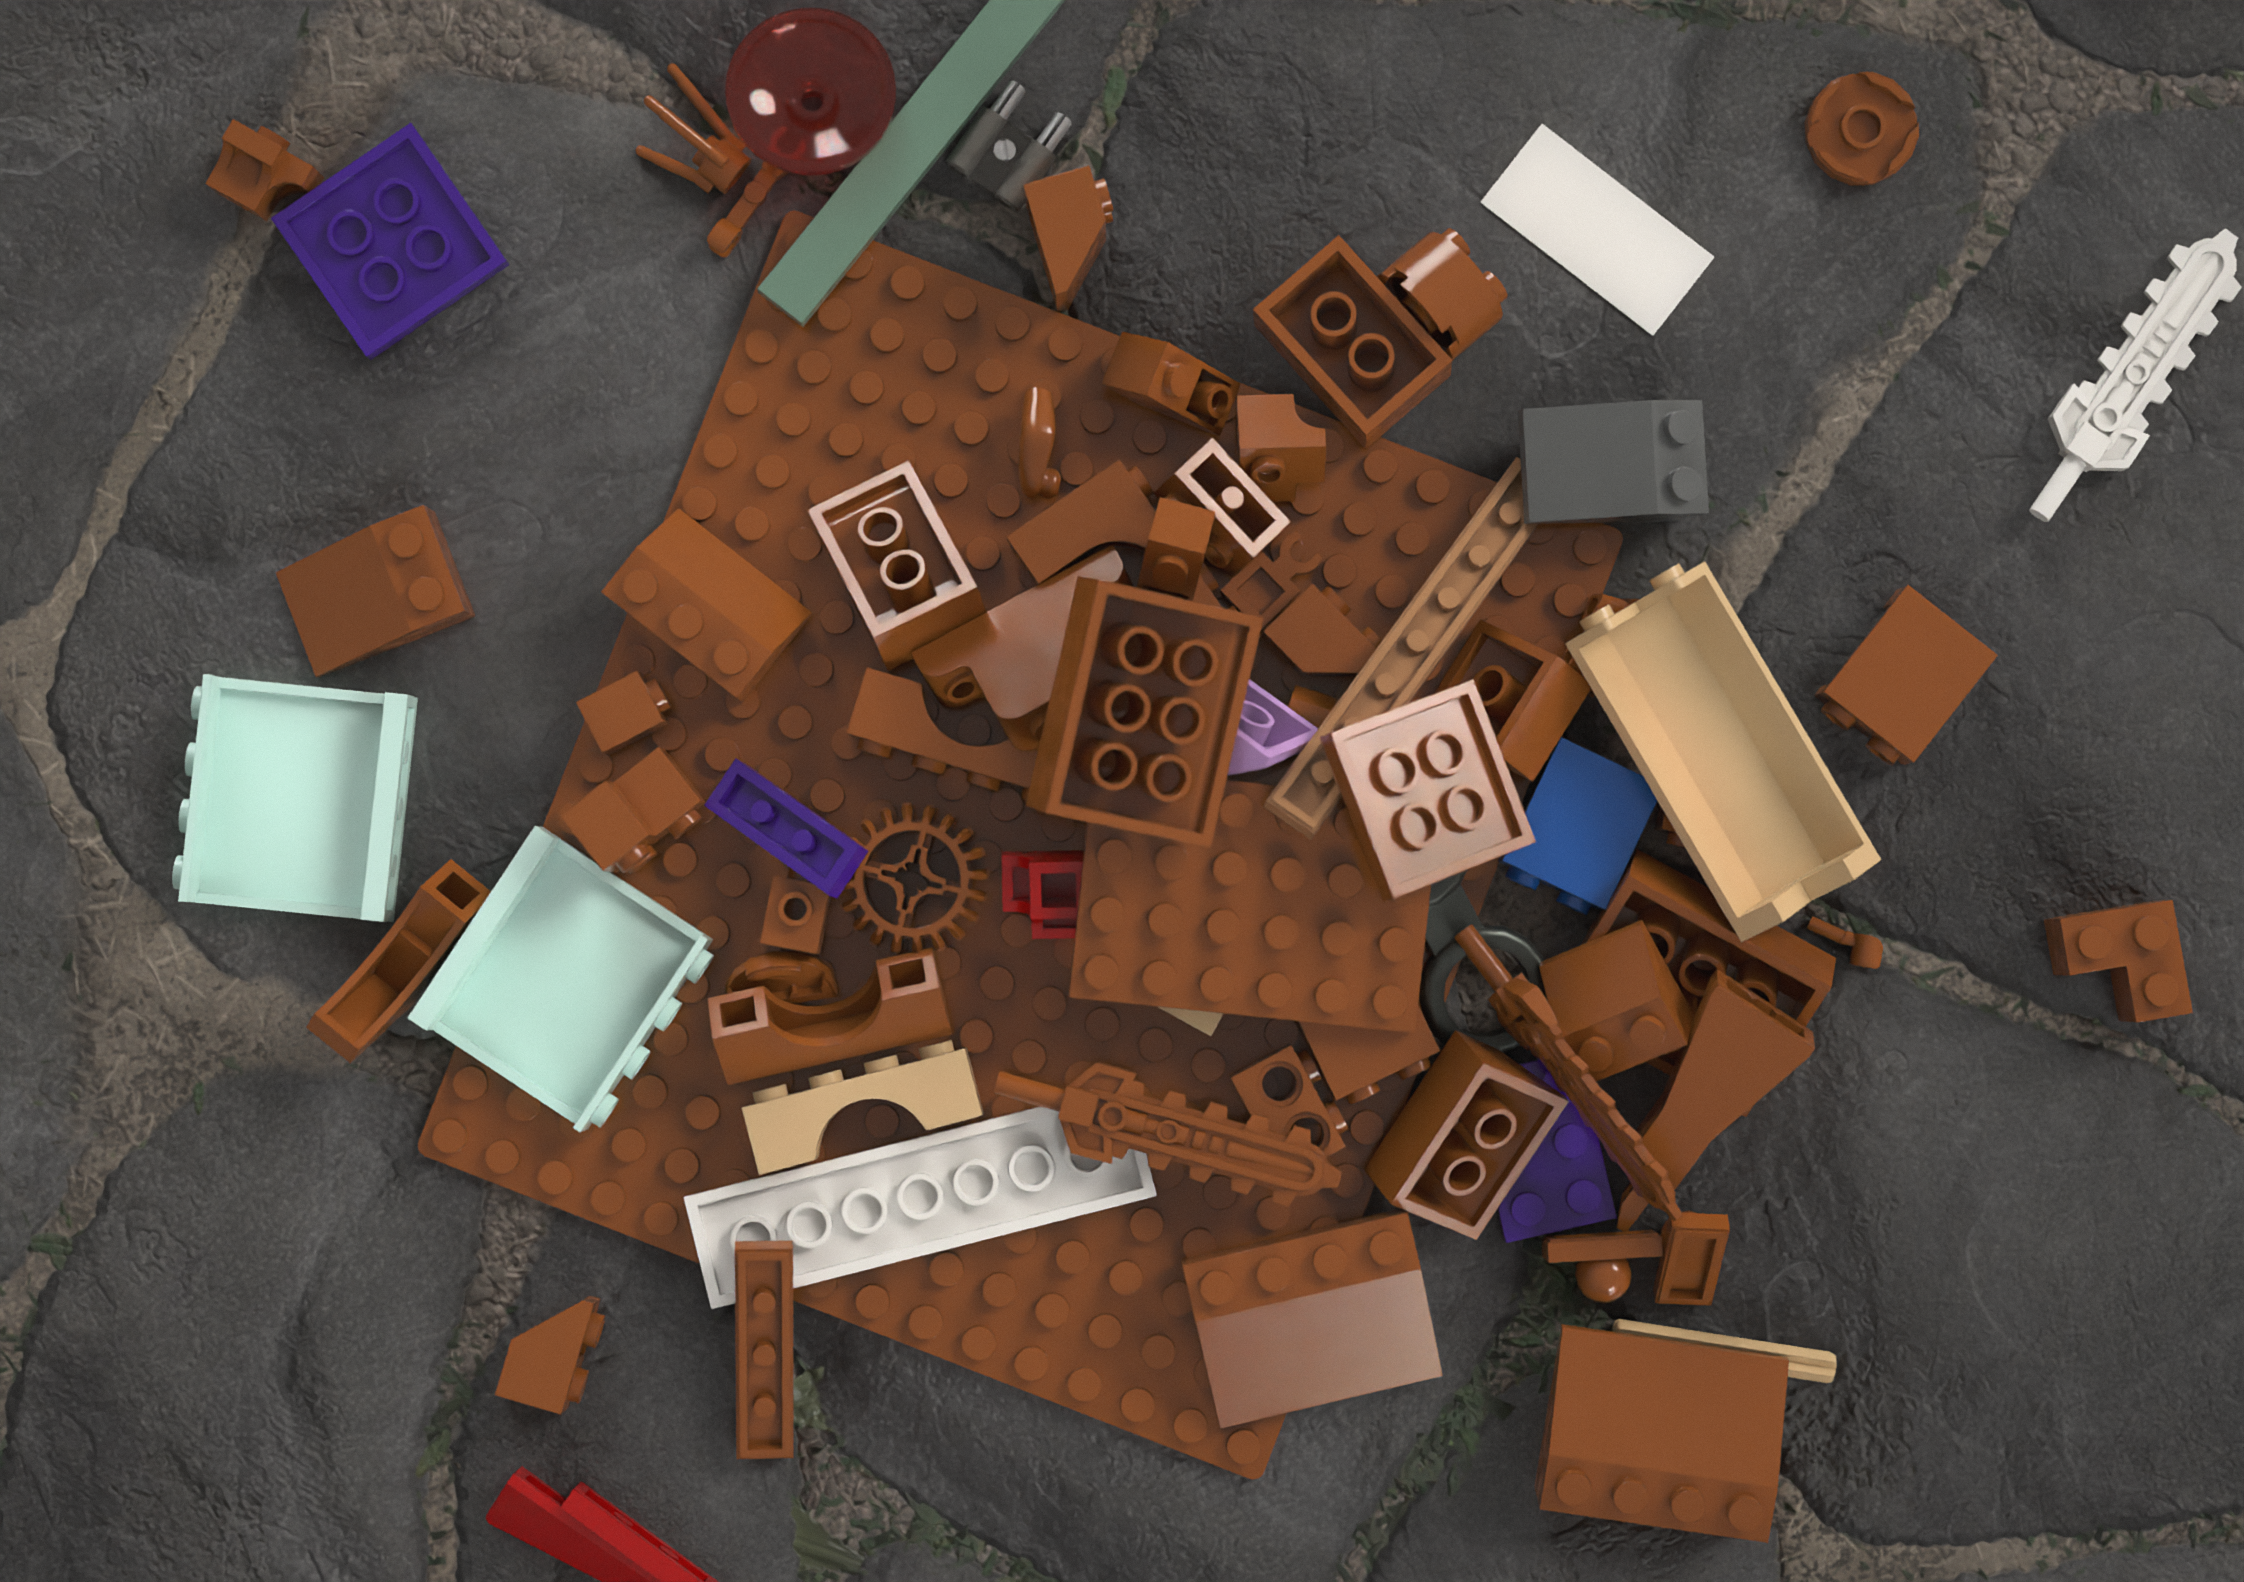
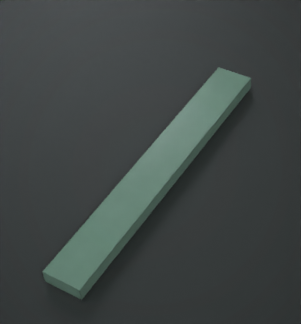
(904, 155)

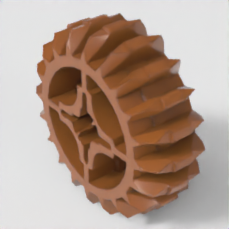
(961, 891)

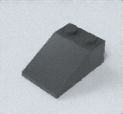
(1613, 462)

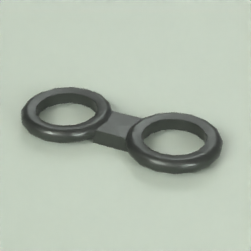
(1447, 916)

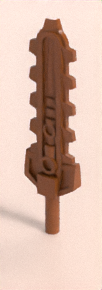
(1533, 1025)
(1109, 1114)

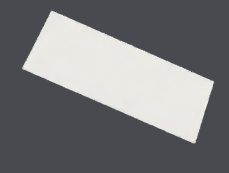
(1597, 229)

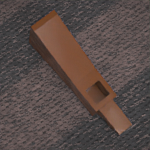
(1731, 1060)

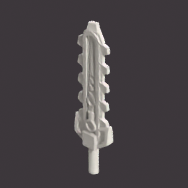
(2103, 422)

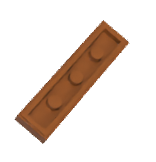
(764, 1349)

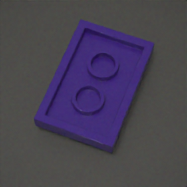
(1562, 1182)

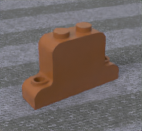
(1013, 651)

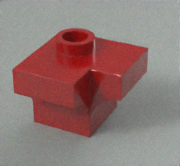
(1045, 888)

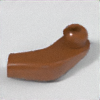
(1036, 444)

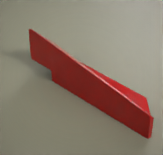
(587, 1533)

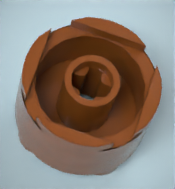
(1446, 290)

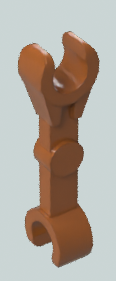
(729, 230)

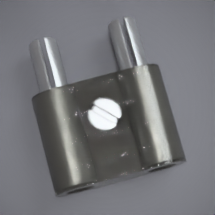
(1000, 155)

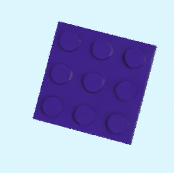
(390, 241)

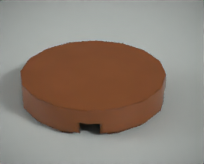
(1861, 128)

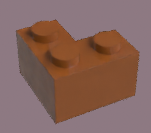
(630, 815)
(2137, 946)

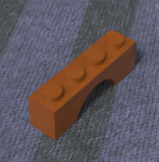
(895, 716)
(768, 1036)

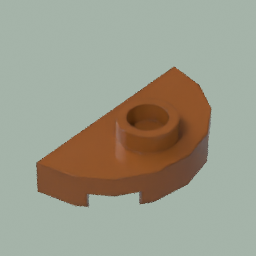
(786, 975)

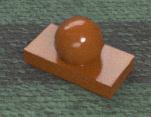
(1691, 1258)
(1602, 1267)

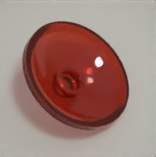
(803, 57)

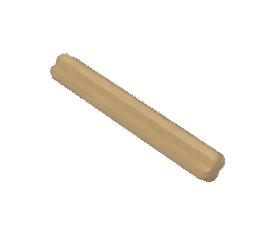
(1803, 1362)

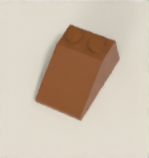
(897, 563)
(375, 591)

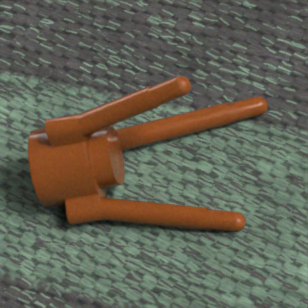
(719, 161)

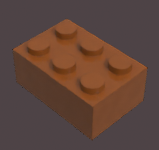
(1352, 342)

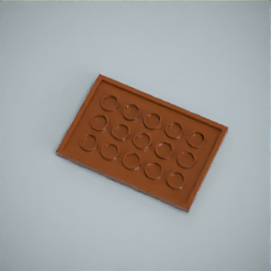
(1250, 923)

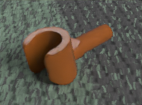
(1865, 949)

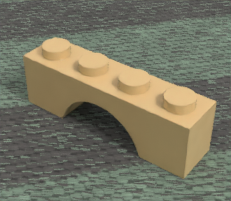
(791, 1126)

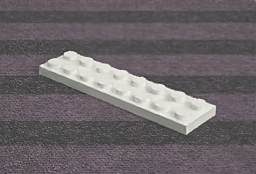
(911, 1199)

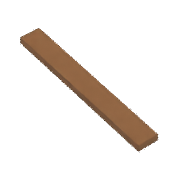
(1411, 646)

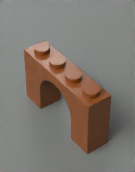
(1097, 514)

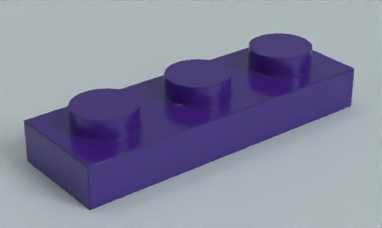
(786, 828)

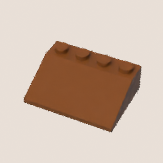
(1144, 712)
(1699, 940)
(1312, 1317)
(1663, 1433)

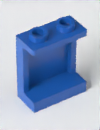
(1584, 827)

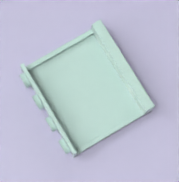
(295, 798)
(563, 979)

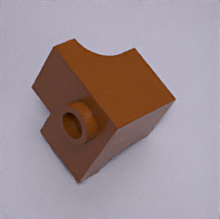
(259, 170)
(1277, 445)

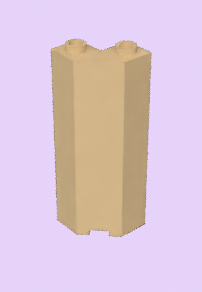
(1722, 750)

